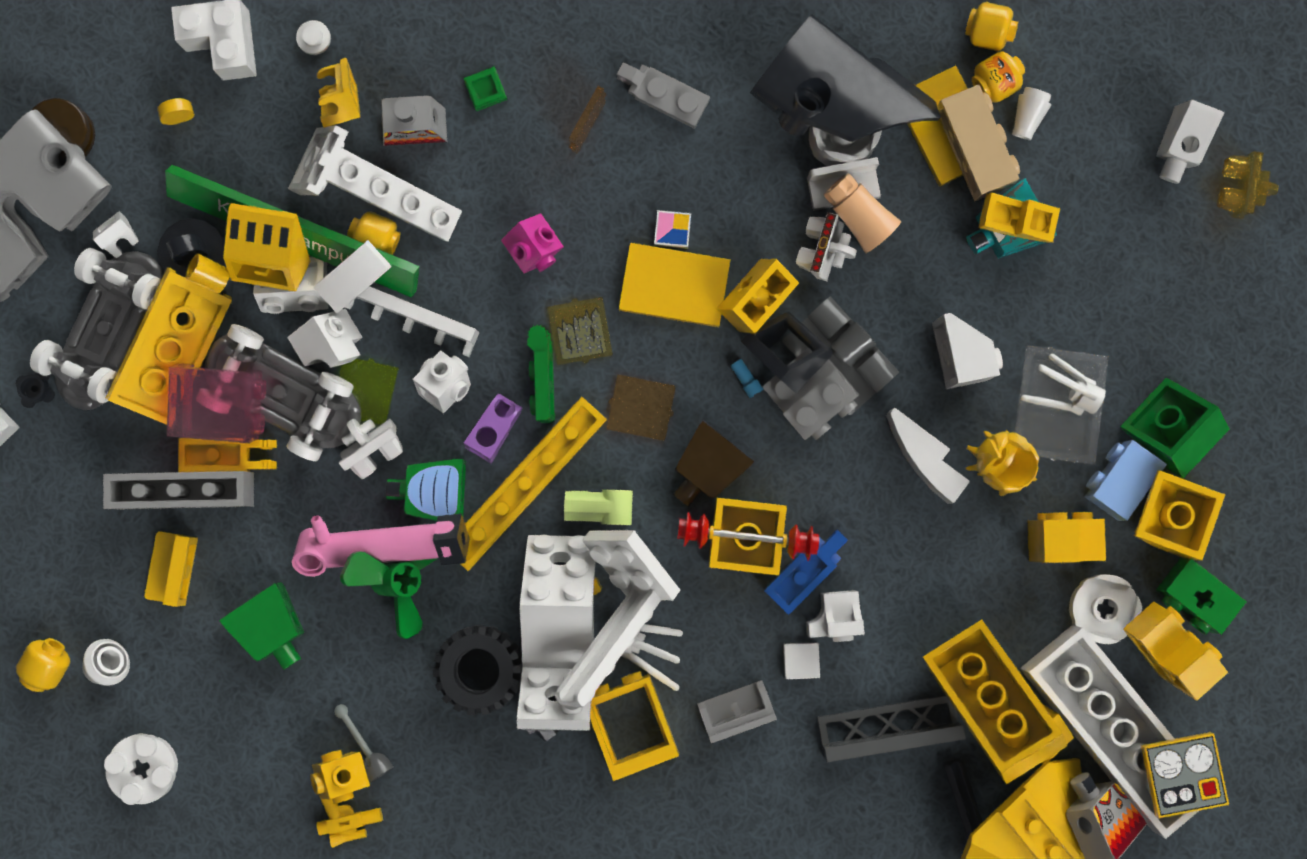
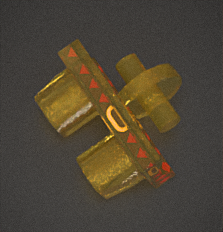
(1252, 185)

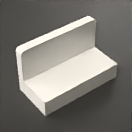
(823, 178)

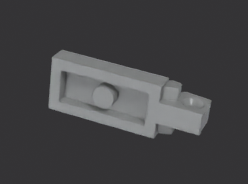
(664, 93)

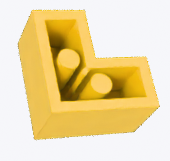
(1060, 539)
(1174, 651)

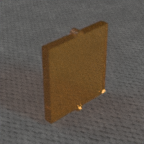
(587, 120)
(641, 407)

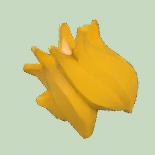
(1005, 461)

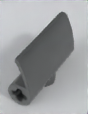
(851, 349)

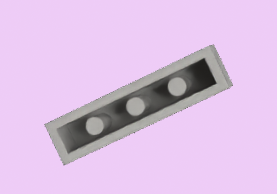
(178, 490)

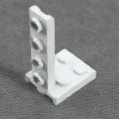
(329, 162)
(644, 585)

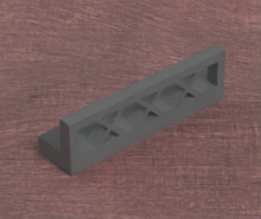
(891, 741)

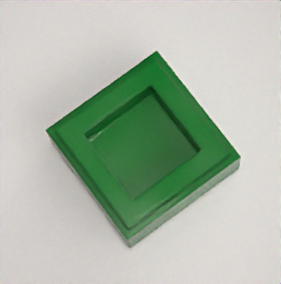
(485, 88)

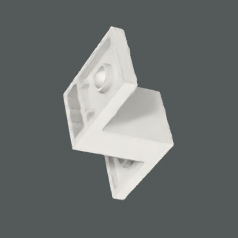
(554, 628)

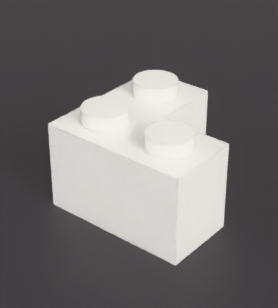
(223, 29)

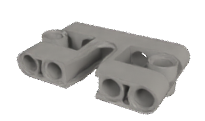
(46, 188)

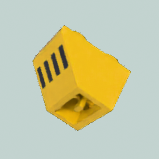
(265, 247)

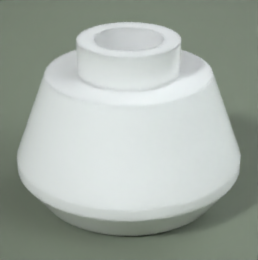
(105, 662)

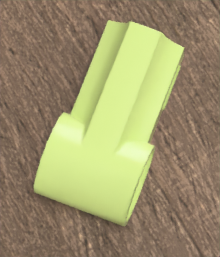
(607, 507)

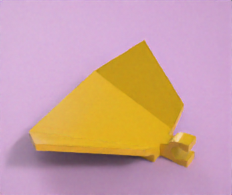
(1031, 819)

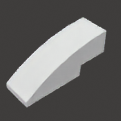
(926, 457)

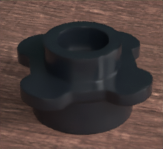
(25, 385)

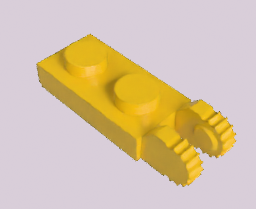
(218, 456)

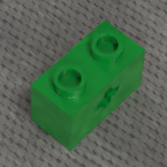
(1219, 602)

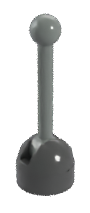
(375, 763)

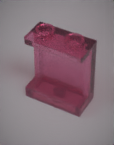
(215, 404)

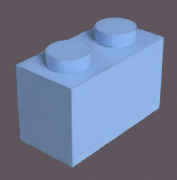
(1124, 479)

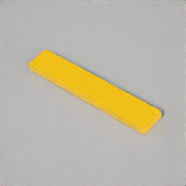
(530, 478)

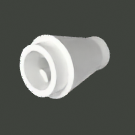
(1030, 112)

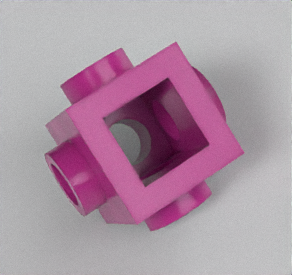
(532, 244)

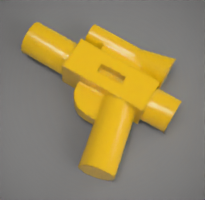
(344, 823)

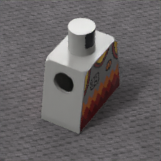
(412, 121)
(1103, 818)

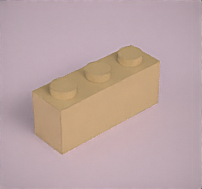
(978, 142)

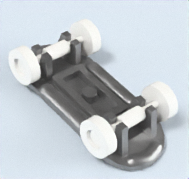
(103, 327)
(297, 398)

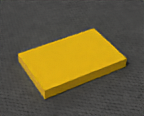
(931, 135)
(674, 284)

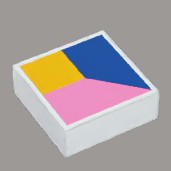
(672, 229)

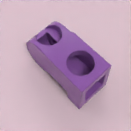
(493, 428)

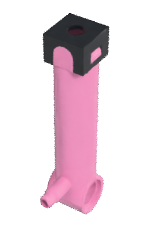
(322, 550)

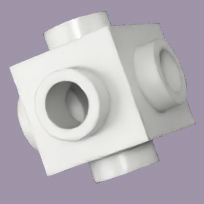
(442, 381)

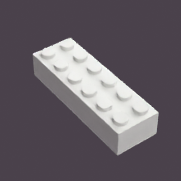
(1102, 715)

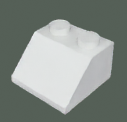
(965, 352)

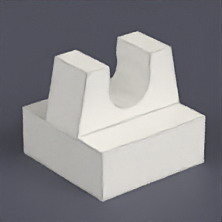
(112, 230)

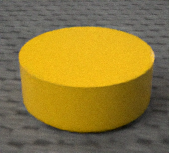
(175, 111)

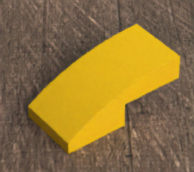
(1019, 218)

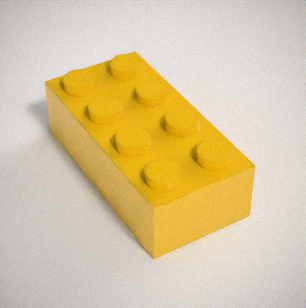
(995, 701)

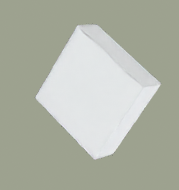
(801, 660)

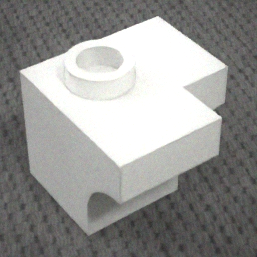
(327, 339)
(838, 617)

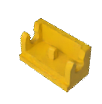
(340, 100)

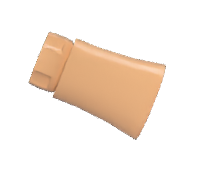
(861, 212)

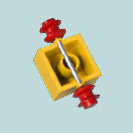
(748, 536)

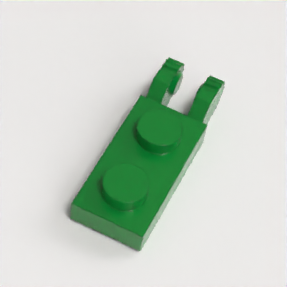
(542, 373)

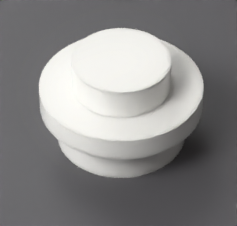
(313, 37)

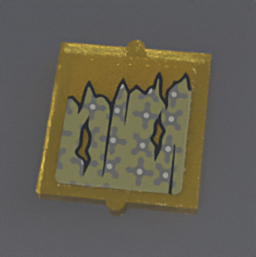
(580, 331)

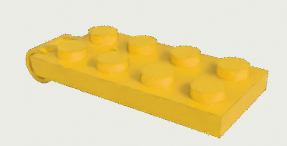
(162, 342)

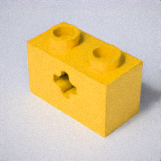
(758, 295)

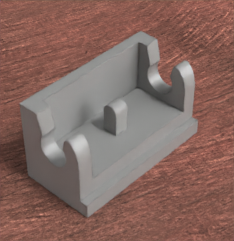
(736, 711)

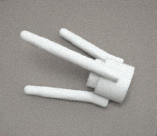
(1083, 392)
(639, 644)

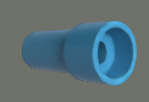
(750, 385)

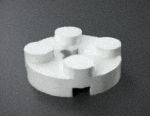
(1093, 592)
(121, 766)

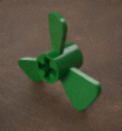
(365, 570)

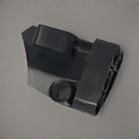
(837, 88)

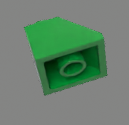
(1176, 426)

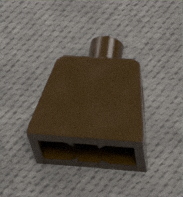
(709, 465)

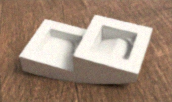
(352, 276)

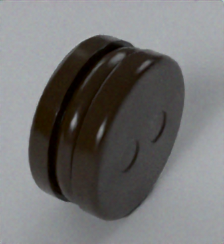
(70, 123)

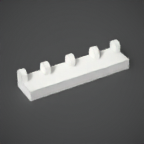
(418, 314)

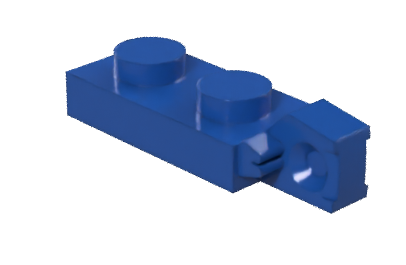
(803, 576)

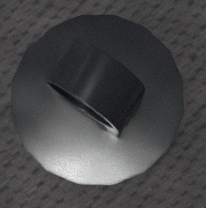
(186, 240)

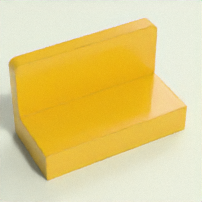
(171, 568)

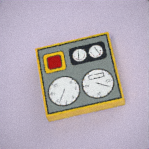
(1184, 775)

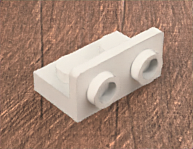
(304, 299)

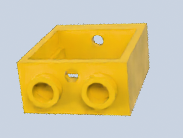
(642, 759)

